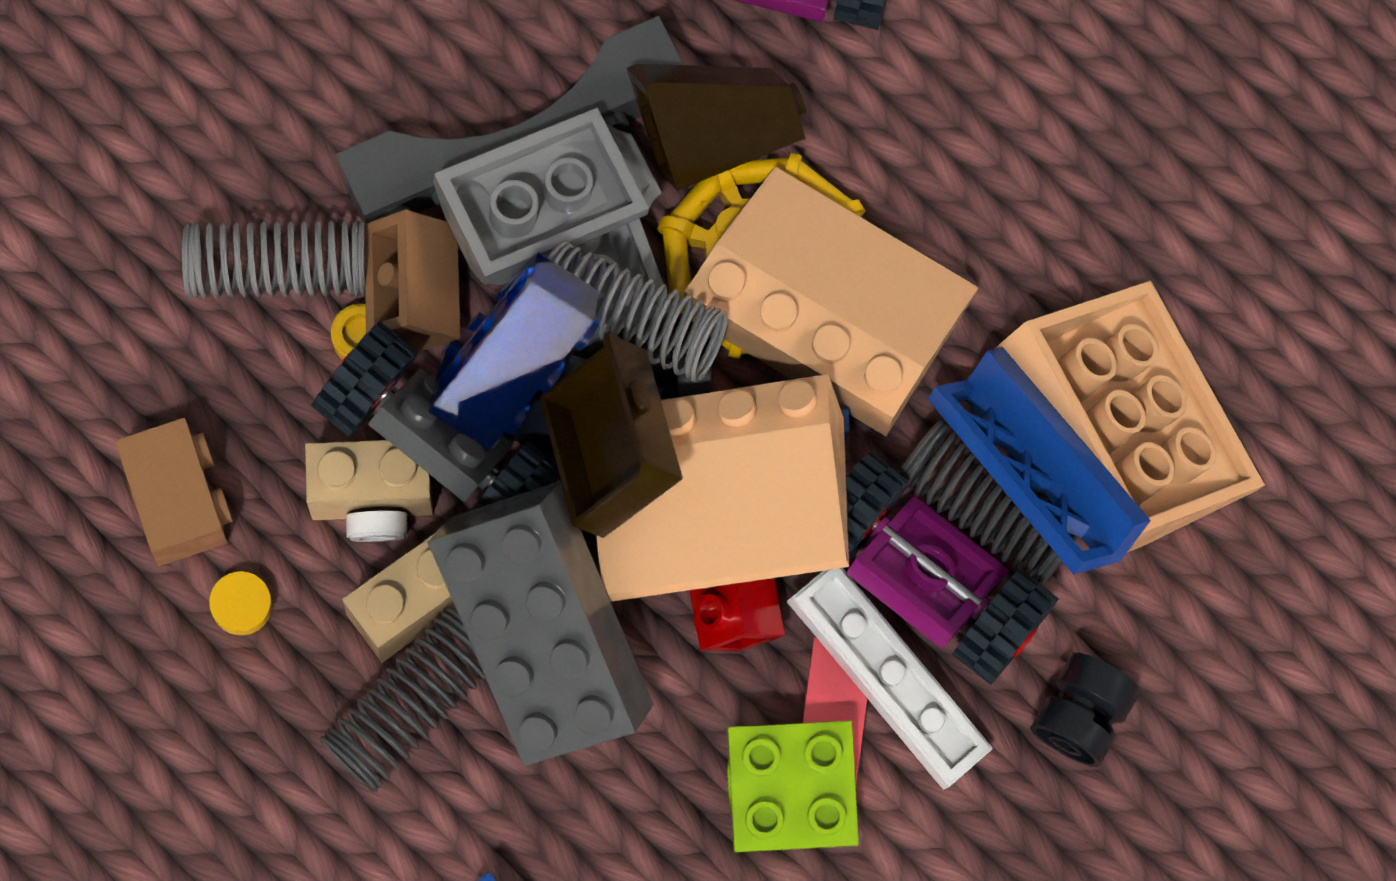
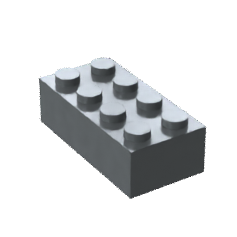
(541, 624)

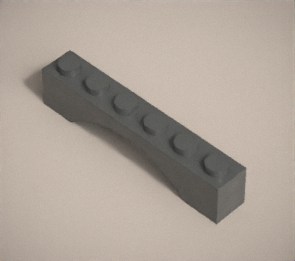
(399, 169)

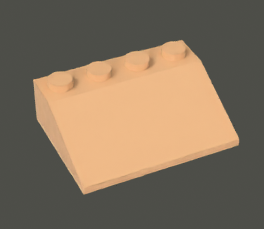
(831, 297)
(1138, 405)
(754, 494)

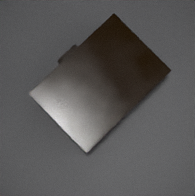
(610, 437)

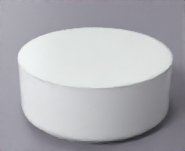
(376, 526)

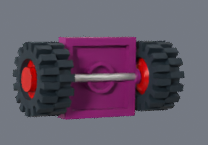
(938, 573)

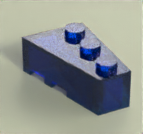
(514, 351)

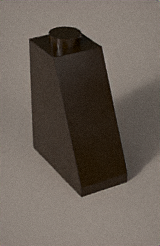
(714, 117)

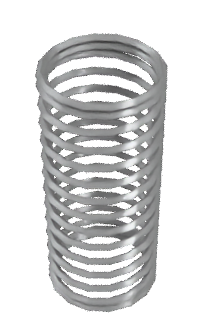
(192, 262)
(699, 332)

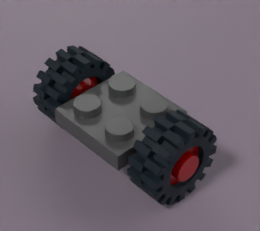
(404, 420)

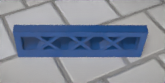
(1047, 459)

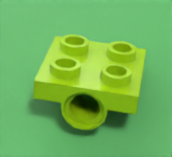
(792, 786)

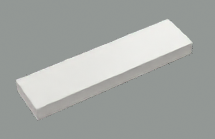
(890, 675)

